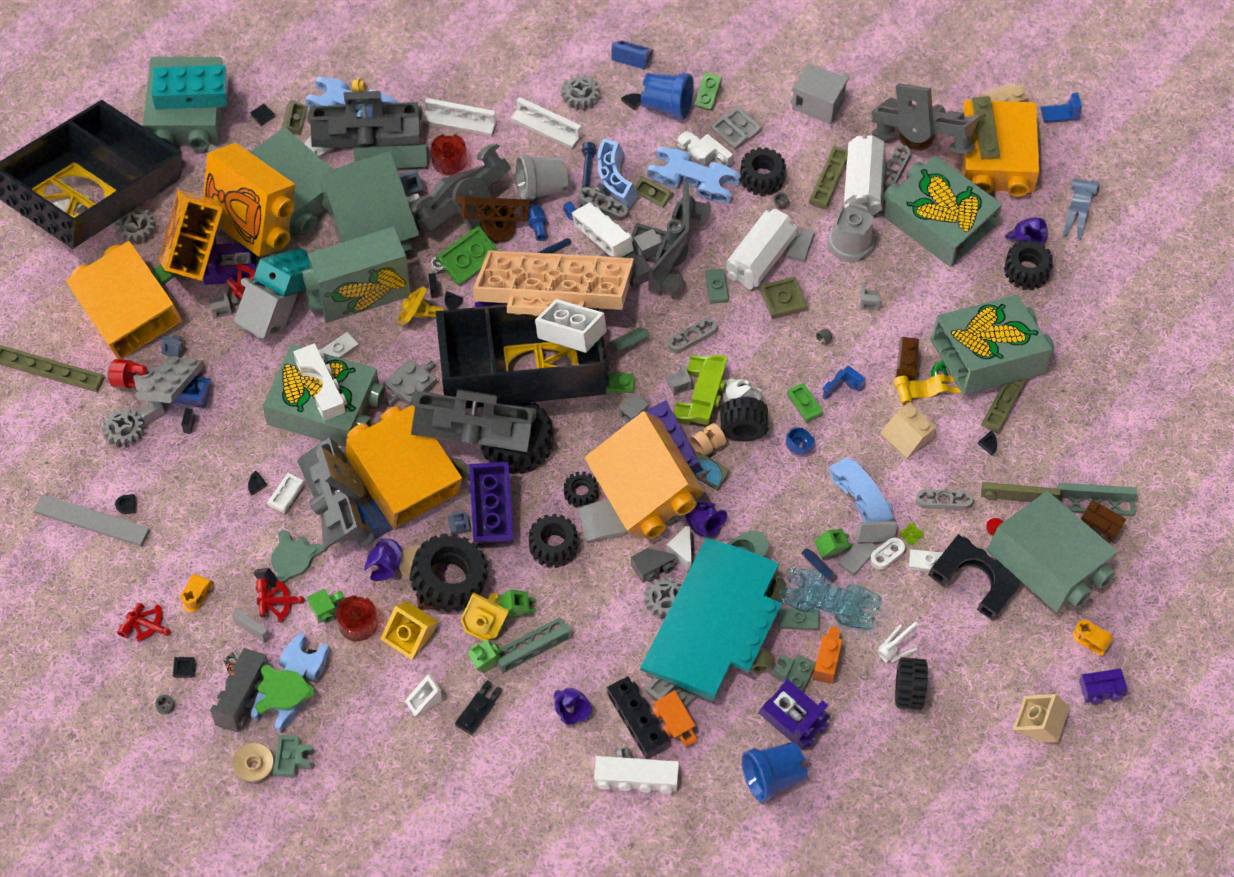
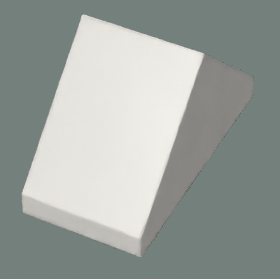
(681, 547)
(424, 696)

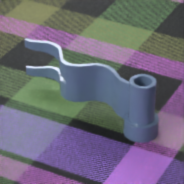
(1080, 203)

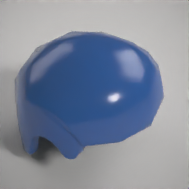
(794, 439)

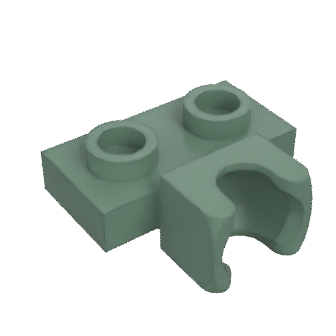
(795, 670)
(290, 756)

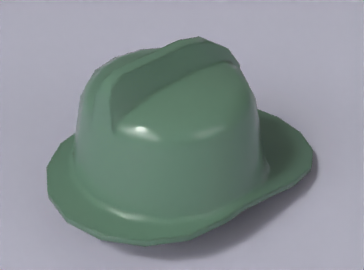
(751, 541)

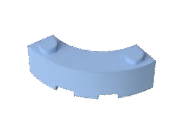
(609, 168)
(854, 480)

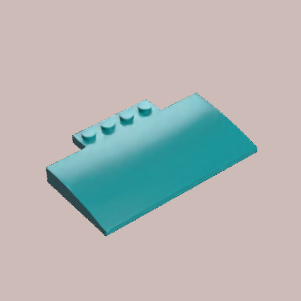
(715, 619)

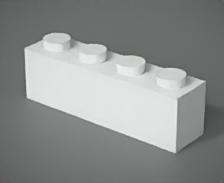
(602, 231)
(636, 774)

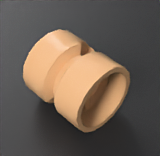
(709, 439)

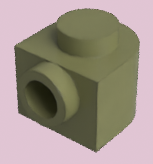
(763, 662)

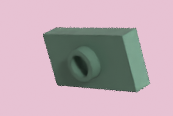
(716, 286)
(629, 339)
(798, 620)

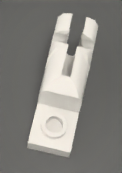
(704, 149)

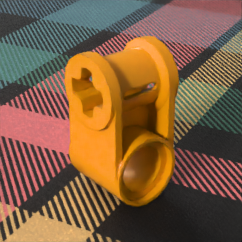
(195, 592)
(1094, 637)

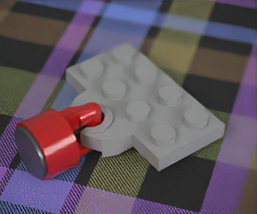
(155, 382)

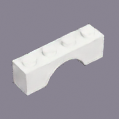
(311, 364)

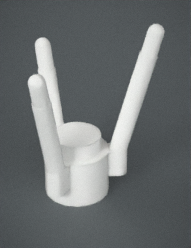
(888, 650)

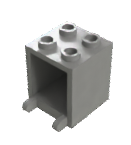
(819, 93)
(263, 310)

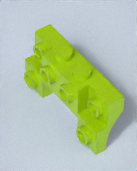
(707, 388)

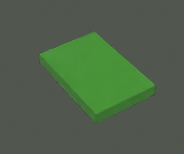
(466, 255)

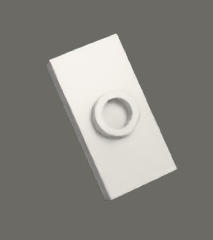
(341, 346)
(286, 493)
(923, 559)

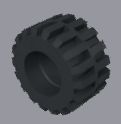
(760, 182)
(1023, 275)
(744, 419)
(553, 554)
(911, 683)

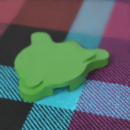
(282, 690)

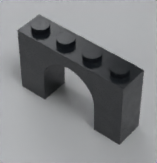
(964, 553)

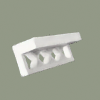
(460, 119)
(546, 126)

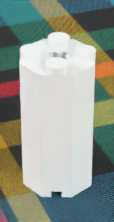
(865, 173)
(761, 248)

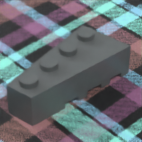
(239, 691)

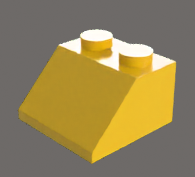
(408, 629)

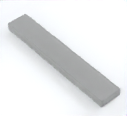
(91, 520)

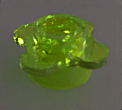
(911, 539)

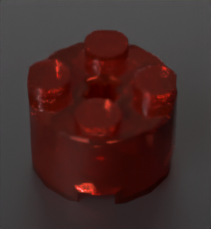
(448, 154)
(356, 618)

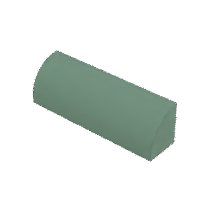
(403, 155)

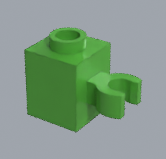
(832, 543)
(517, 603)
(323, 605)
(485, 655)

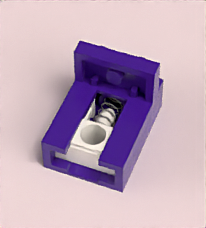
(228, 256)
(814, 715)

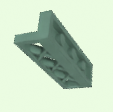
(1100, 493)
(533, 648)

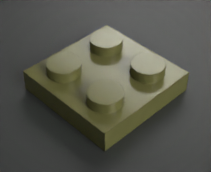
(783, 297)

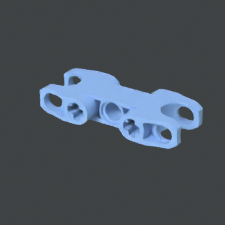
(335, 95)
(704, 178)
(306, 665)

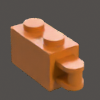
(828, 656)
(675, 717)

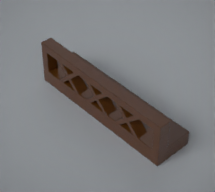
(483, 201)

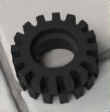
(587, 481)

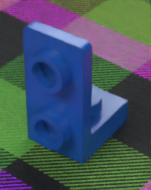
(1064, 112)
(853, 380)

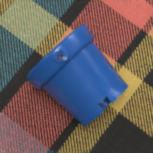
(668, 93)
(773, 769)

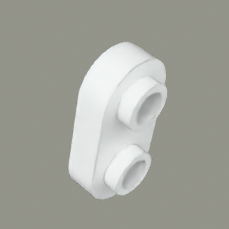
(886, 554)

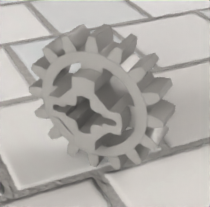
(580, 91)
(127, 227)
(124, 429)
(660, 590)

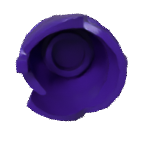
(1030, 229)
(706, 513)
(387, 557)
(567, 698)

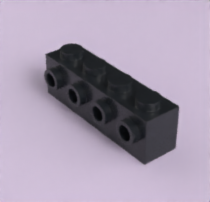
(637, 717)

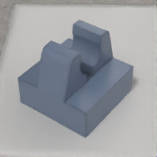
(172, 346)
(458, 523)

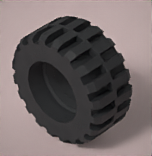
(538, 446)
(454, 551)

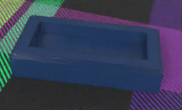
(819, 565)

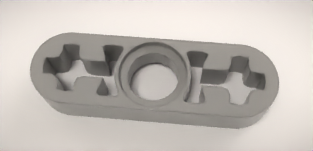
(894, 159)
(601, 197)
(696, 328)
(947, 493)

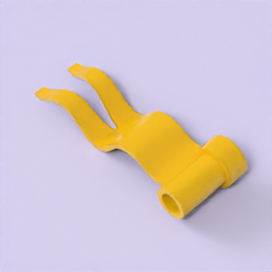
(923, 389)

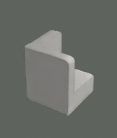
(869, 299)
(220, 306)
(680, 381)
(151, 412)

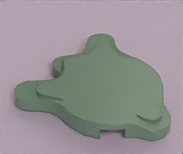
(293, 557)

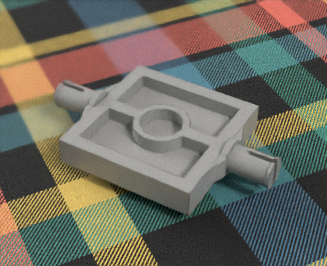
(407, 380)

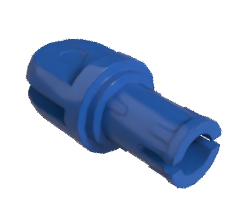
(537, 220)

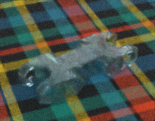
(844, 603)

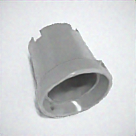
(540, 176)
(852, 234)

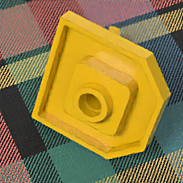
(416, 307)
(483, 616)

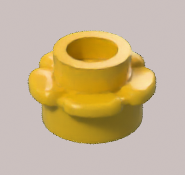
(358, 85)

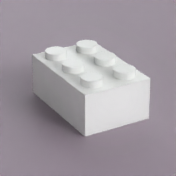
(570, 325)

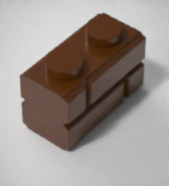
(907, 357)
(1103, 521)

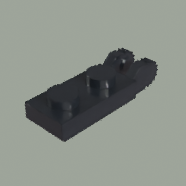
(477, 709)

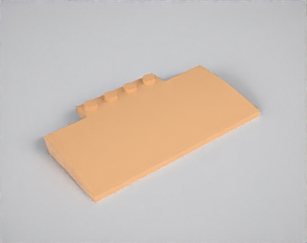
(536, 279)

